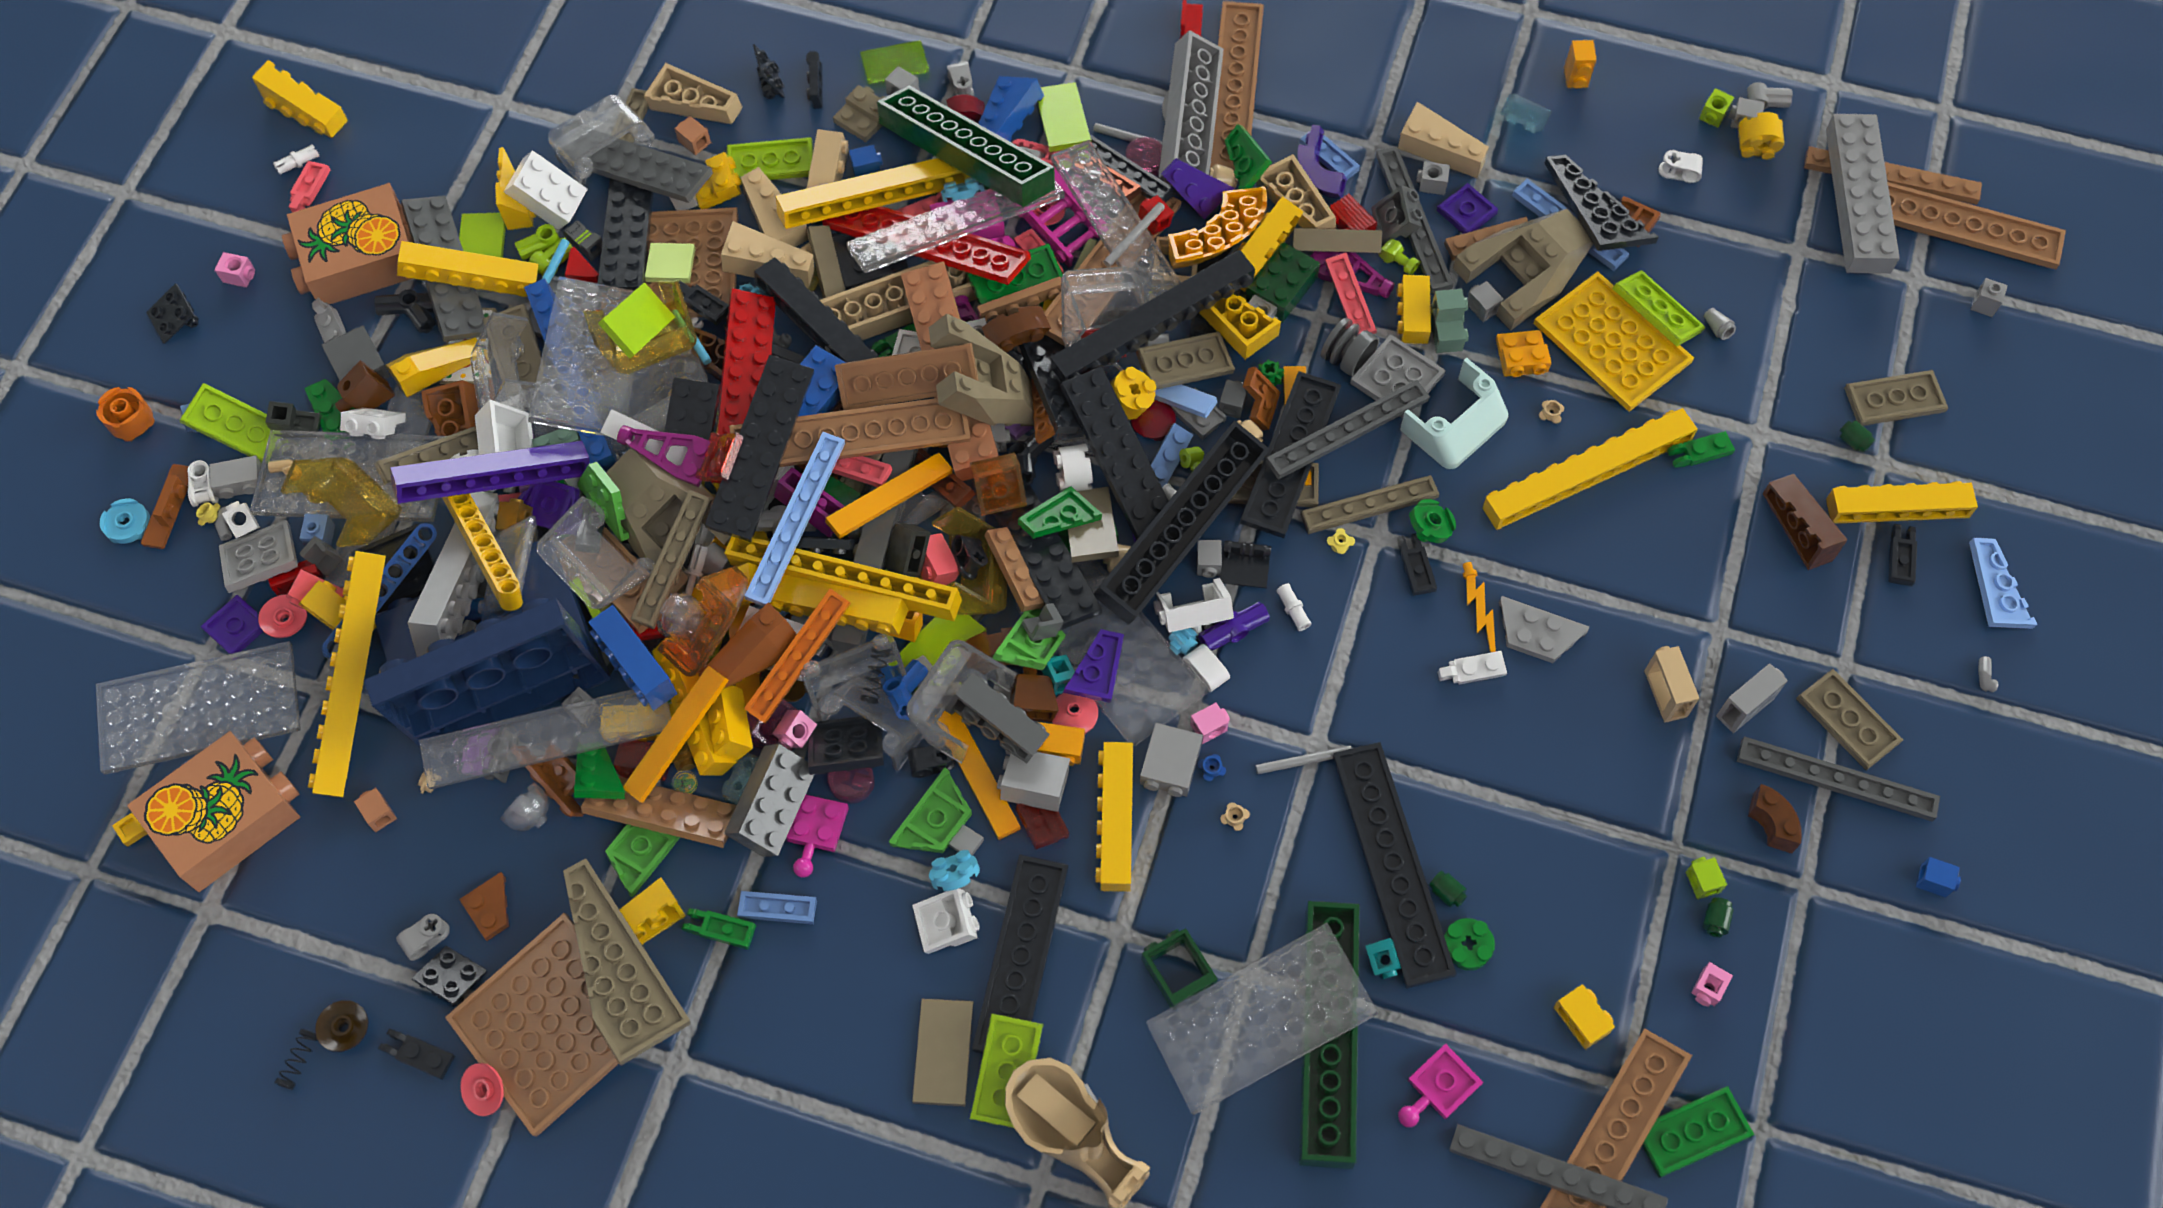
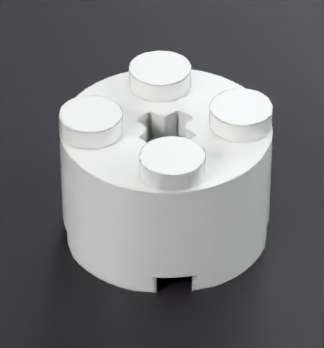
(1073, 468)

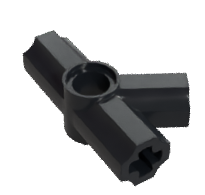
(417, 311)
(1026, 454)

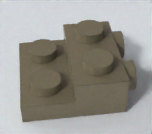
(860, 113)

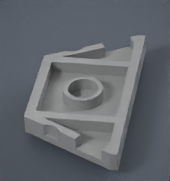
(1538, 631)

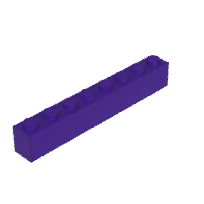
(488, 471)

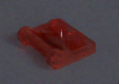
(719, 457)

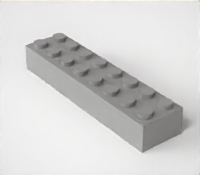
(1192, 103)
(1862, 194)
(451, 584)

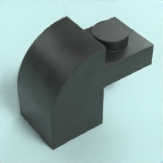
(286, 417)

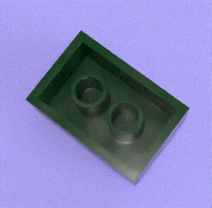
(1284, 279)

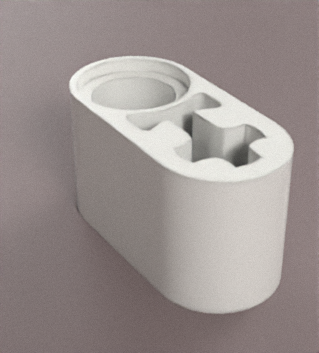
(1207, 667)

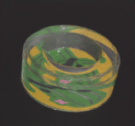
(685, 781)

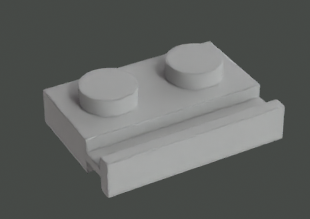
(1198, 424)

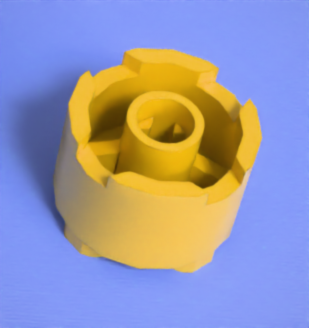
(1761, 135)
(1133, 391)

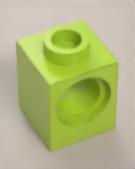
(1716, 108)
(1705, 877)

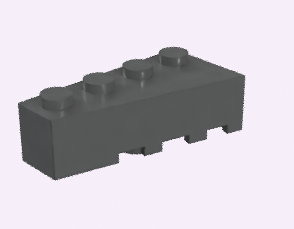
(997, 718)

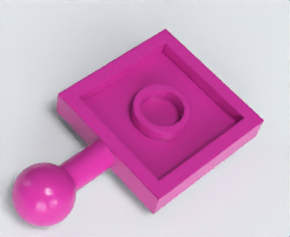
(816, 826)
(1442, 1083)

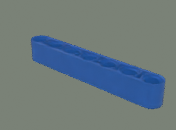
(402, 563)

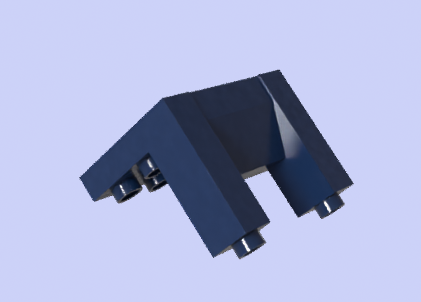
(492, 671)

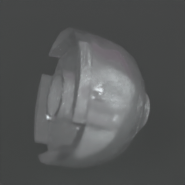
(680, 616)
(528, 810)

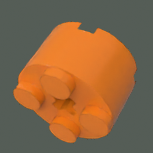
(124, 413)

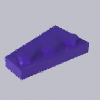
(1196, 187)
(1098, 669)

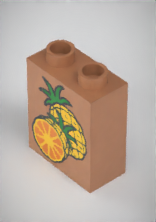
(347, 244)
(216, 809)

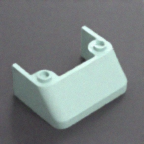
(1456, 441)

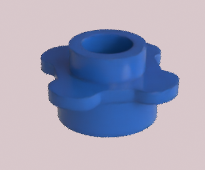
(1214, 761)

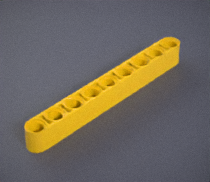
(485, 550)

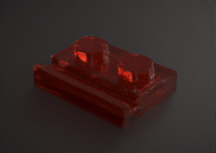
(1042, 825)

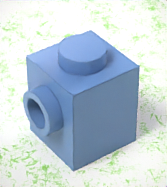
(318, 526)

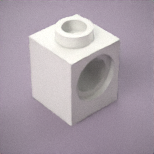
(240, 530)

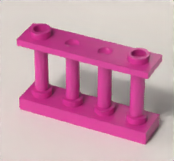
(1062, 253)

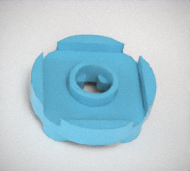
(961, 190)
(127, 533)
(953, 871)

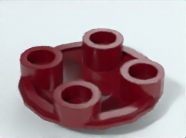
(1155, 421)

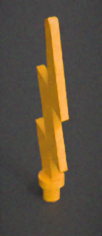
(1479, 596)

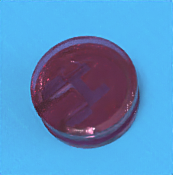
(1145, 153)
(851, 785)

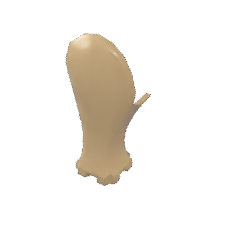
(1064, 1121)

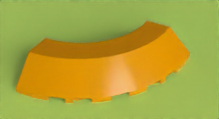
(1238, 217)

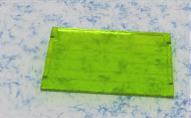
(883, 61)

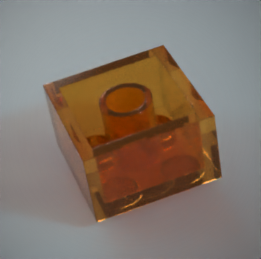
(998, 484)

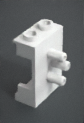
(1214, 608)

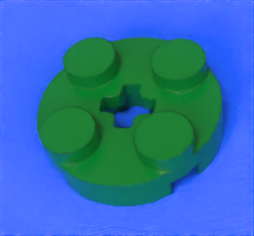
(1427, 530)
(1475, 931)

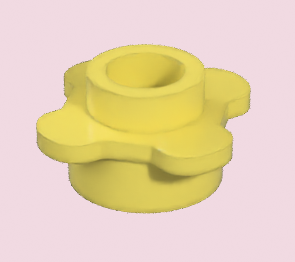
(207, 513)
(1338, 547)

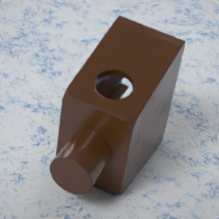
(363, 389)
(1034, 695)

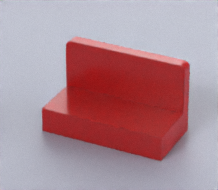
(1191, 18)
(282, 582)

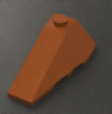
(451, 407)
(754, 646)

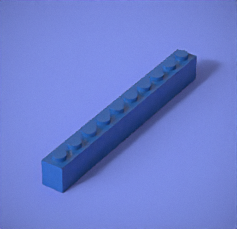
(541, 300)

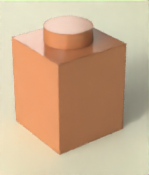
(692, 135)
(375, 809)

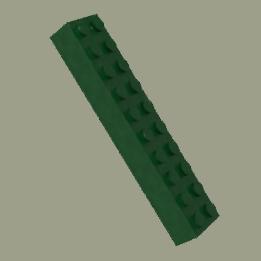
(967, 146)
(1331, 1069)

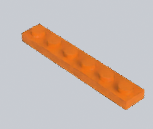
(797, 655)

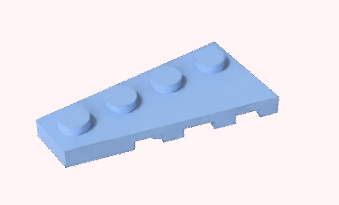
(1998, 588)

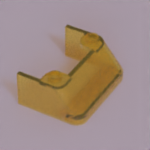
(670, 341)
(350, 491)
(989, 590)

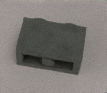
(907, 549)

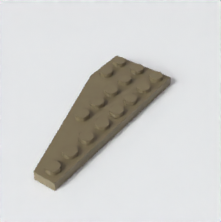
(623, 985)

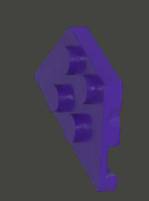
(549, 501)

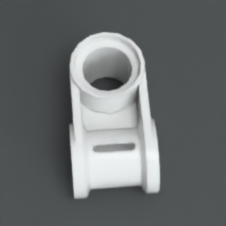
(1683, 166)
(199, 486)

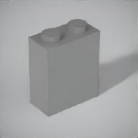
(1751, 698)
(1171, 760)
(1034, 783)

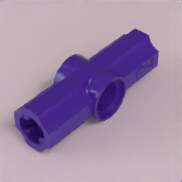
(1235, 628)

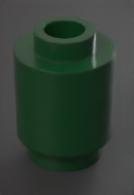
(1856, 436)
(1448, 889)
(1718, 917)

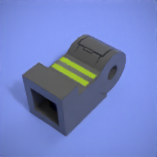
(583, 240)

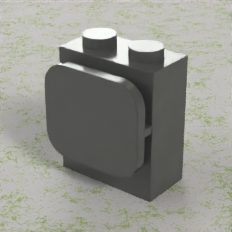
(349, 349)

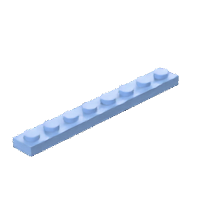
(794, 519)

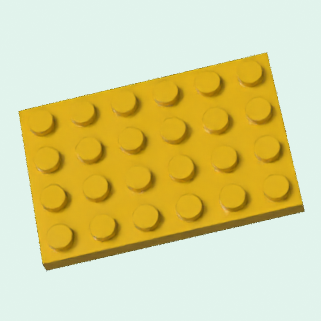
(1612, 341)

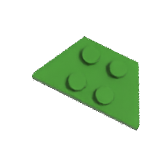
(601, 489)
(1021, 651)
(934, 818)
(637, 854)

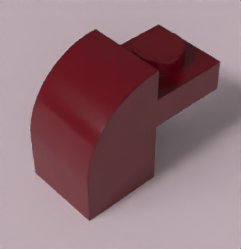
(967, 106)

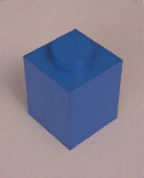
(865, 160)
(1938, 877)

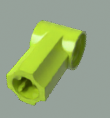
(541, 240)
(544, 258)

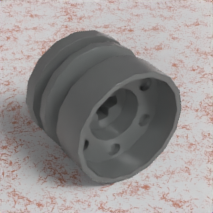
(1349, 347)

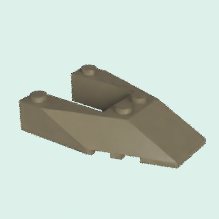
(1540, 255)
(1003, 385)
(651, 506)

